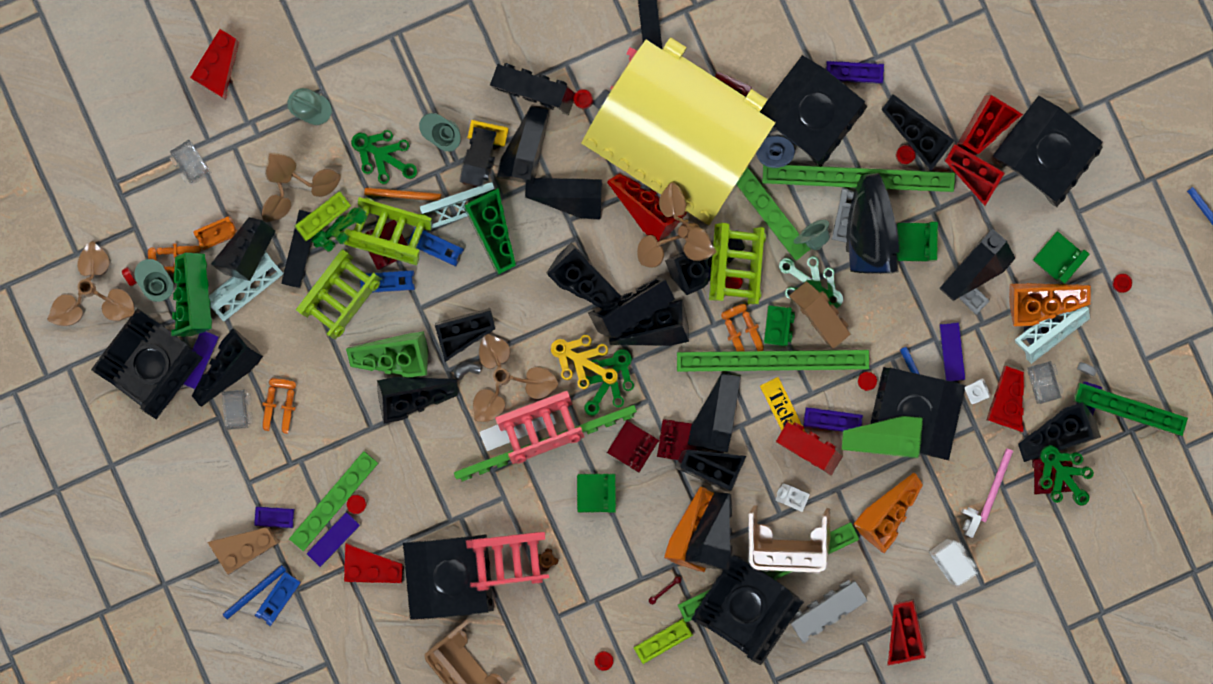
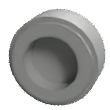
(1087, 369)

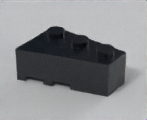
(479, 158)

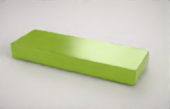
(322, 216)
(663, 641)

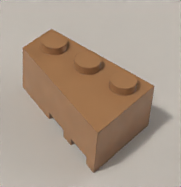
(821, 314)
(242, 548)

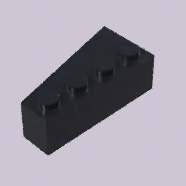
(533, 88)
(922, 135)
(632, 308)

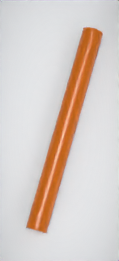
(402, 194)

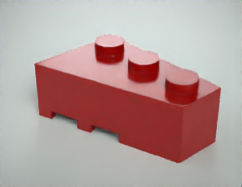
(217, 64)
(987, 124)
(974, 172)
(809, 447)
(906, 634)

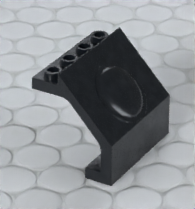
(813, 109)
(1049, 149)
(147, 363)
(922, 397)
(441, 578)
(748, 609)

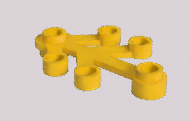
(581, 360)

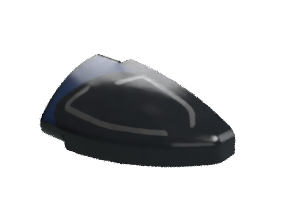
(872, 229)

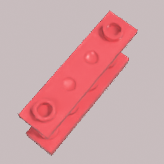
(539, 409)
(497, 544)

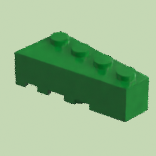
(491, 228)
(191, 296)

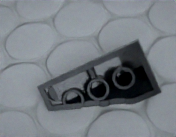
(711, 539)

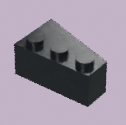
(244, 250)
(463, 331)
(714, 468)

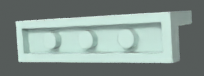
(452, 201)
(227, 292)
(1054, 335)

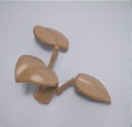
(279, 171)
(698, 242)
(115, 308)
(492, 353)

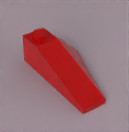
(643, 207)

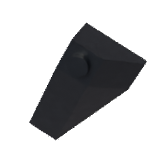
(524, 150)
(570, 196)
(982, 264)
(695, 274)
(578, 275)
(664, 328)
(233, 362)
(408, 394)
(715, 420)
(1065, 430)

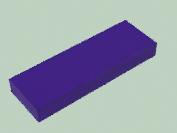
(856, 72)
(204, 347)
(952, 352)
(831, 419)
(333, 539)

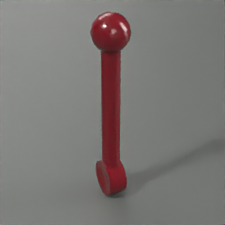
(652, 600)

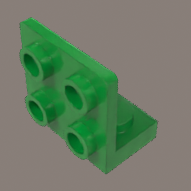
(917, 241)
(1060, 258)
(596, 493)

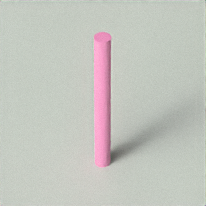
(996, 484)

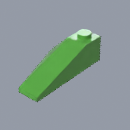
(398, 355)
(889, 437)

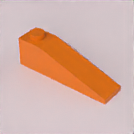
(1037, 302)
(883, 517)
(680, 539)

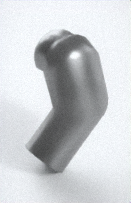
(464, 368)

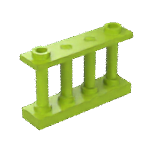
(390, 248)
(719, 259)
(332, 277)

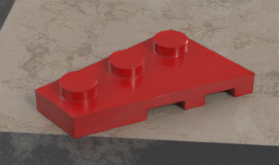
(1008, 400)
(370, 567)

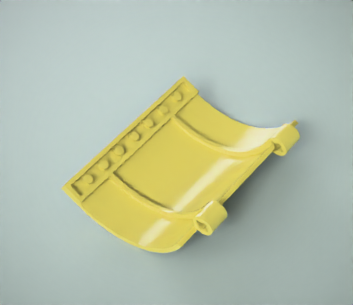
(679, 127)

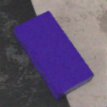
(274, 517)

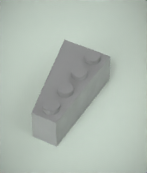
(827, 610)

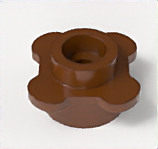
(552, 560)

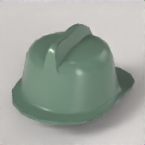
(309, 106)
(440, 131)
(814, 235)
(153, 280)

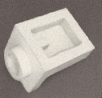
(977, 391)
(792, 497)
(970, 526)

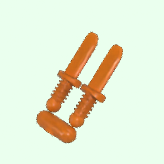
(175, 250)
(751, 328)
(280, 383)

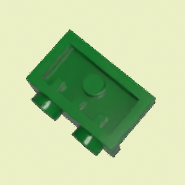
(778, 325)

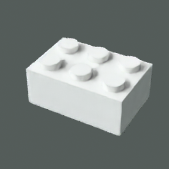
(953, 562)

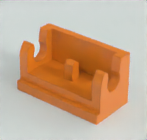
(215, 233)

